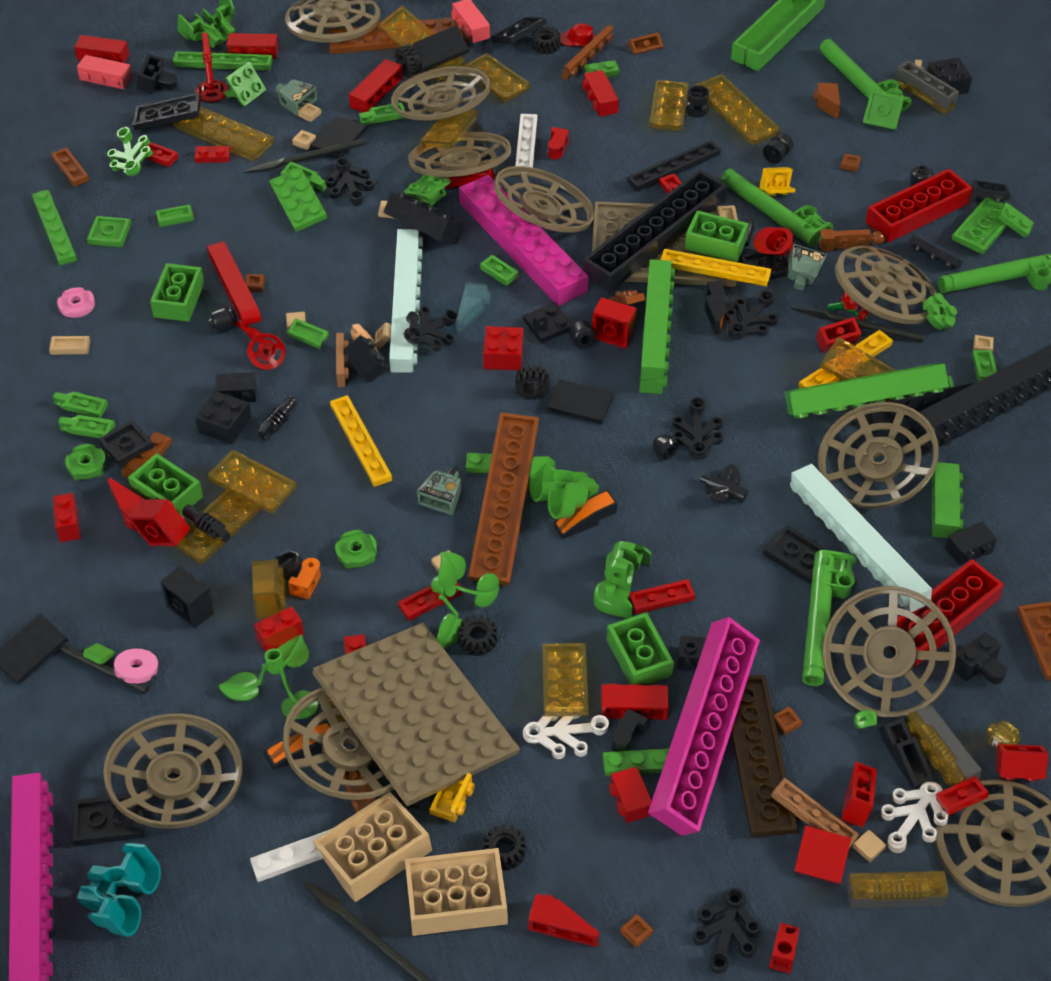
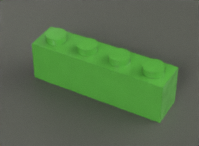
(946, 500)

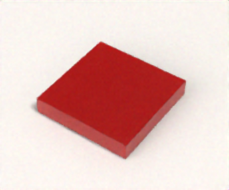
(822, 855)

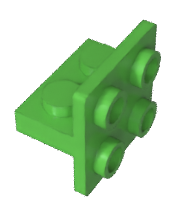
(244, 84)
(428, 189)

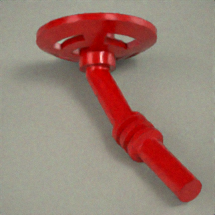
(210, 84)
(264, 348)

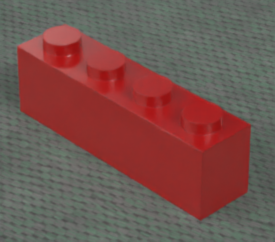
(376, 86)

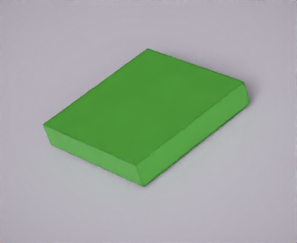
(883, 110)
(109, 231)

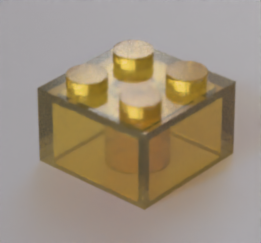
(268, 588)

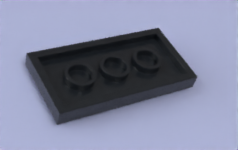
(167, 111)

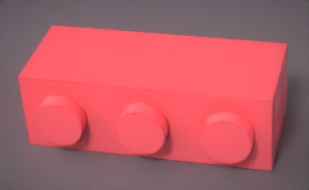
(470, 20)
(104, 72)

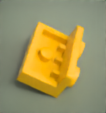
(776, 181)
(451, 801)

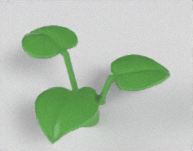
(451, 569)
(293, 654)

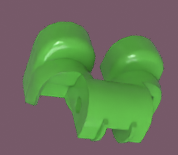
(218, 28)
(561, 488)
(613, 593)

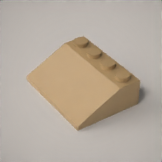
(373, 845)
(456, 891)

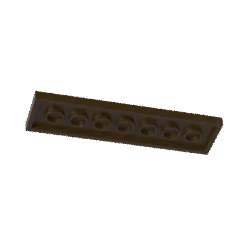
(760, 761)

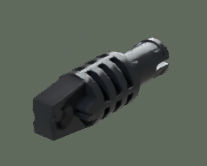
(276, 418)
(206, 523)

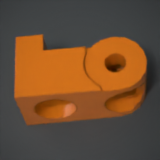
(307, 579)

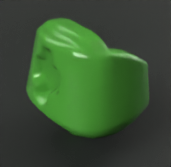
(865, 719)

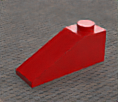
(125, 500)
(859, 795)
(558, 920)

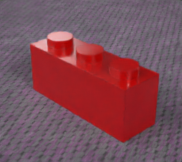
(253, 44)
(102, 48)
(600, 93)
(645, 700)

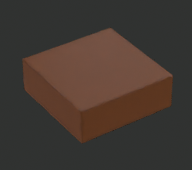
(850, 162)
(255, 282)
(787, 721)
(636, 931)

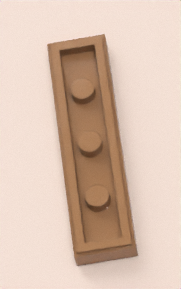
(810, 811)

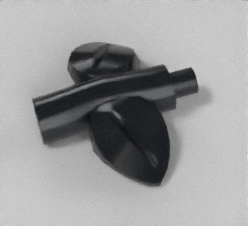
(725, 485)

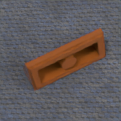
(645, 43)

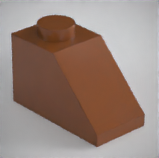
(828, 98)

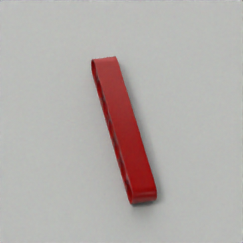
(233, 283)

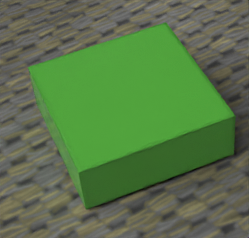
(98, 653)

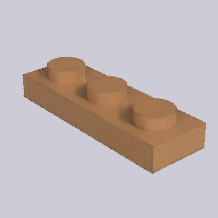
(341, 360)

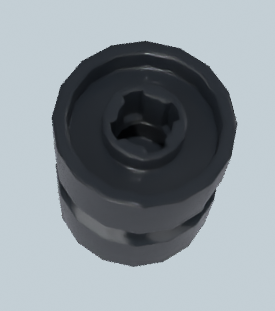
(697, 101)
(778, 147)

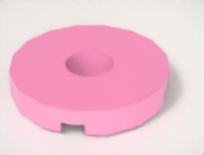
(80, 309)
(145, 659)

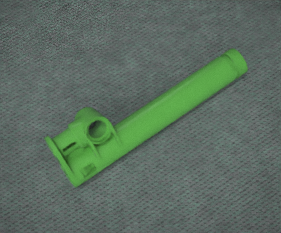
(857, 75)
(802, 223)
(1035, 269)
(827, 580)

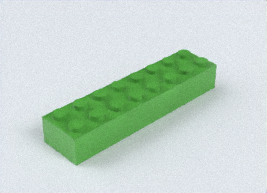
(773, 31)
(656, 327)
(865, 389)

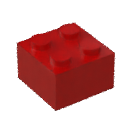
(614, 322)
(503, 348)
(158, 522)

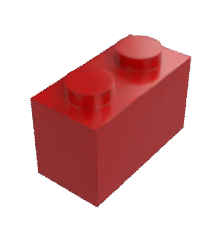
(846, 330)
(66, 517)
(278, 629)
(1021, 762)
(631, 794)

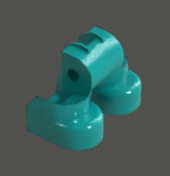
(120, 913)

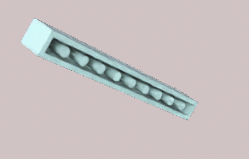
(405, 298)
(858, 535)

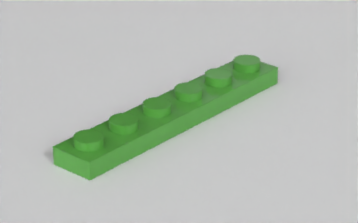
(222, 60)
(54, 227)

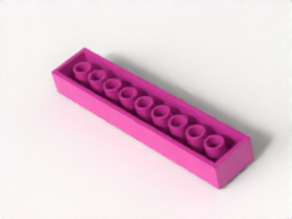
(524, 242)
(704, 727)
(30, 880)

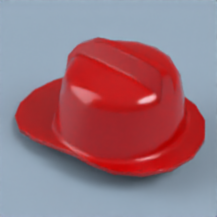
(579, 35)
(773, 241)

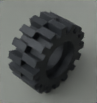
(546, 40)
(408, 59)
(532, 375)
(477, 645)
(507, 835)

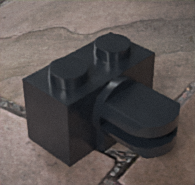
(153, 75)
(980, 659)

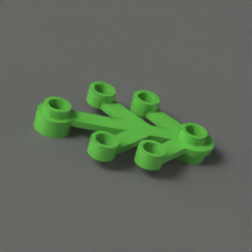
(132, 166)

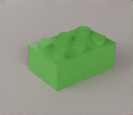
(716, 236)
(177, 292)
(164, 480)
(639, 650)

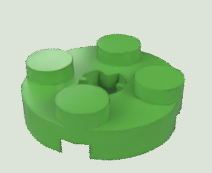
(940, 312)
(93, 468)
(360, 558)

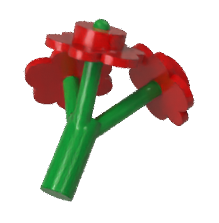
(849, 305)

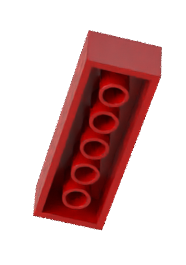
(919, 205)
(961, 601)

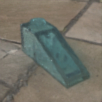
(472, 305)

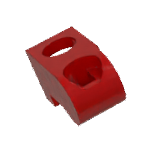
(557, 143)
(784, 948)

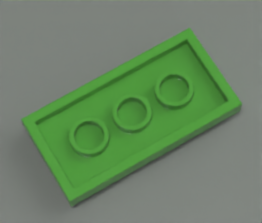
(298, 199)
(981, 227)

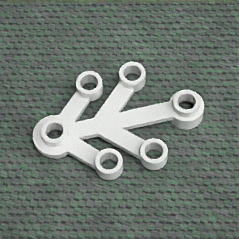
(561, 731)
(915, 812)

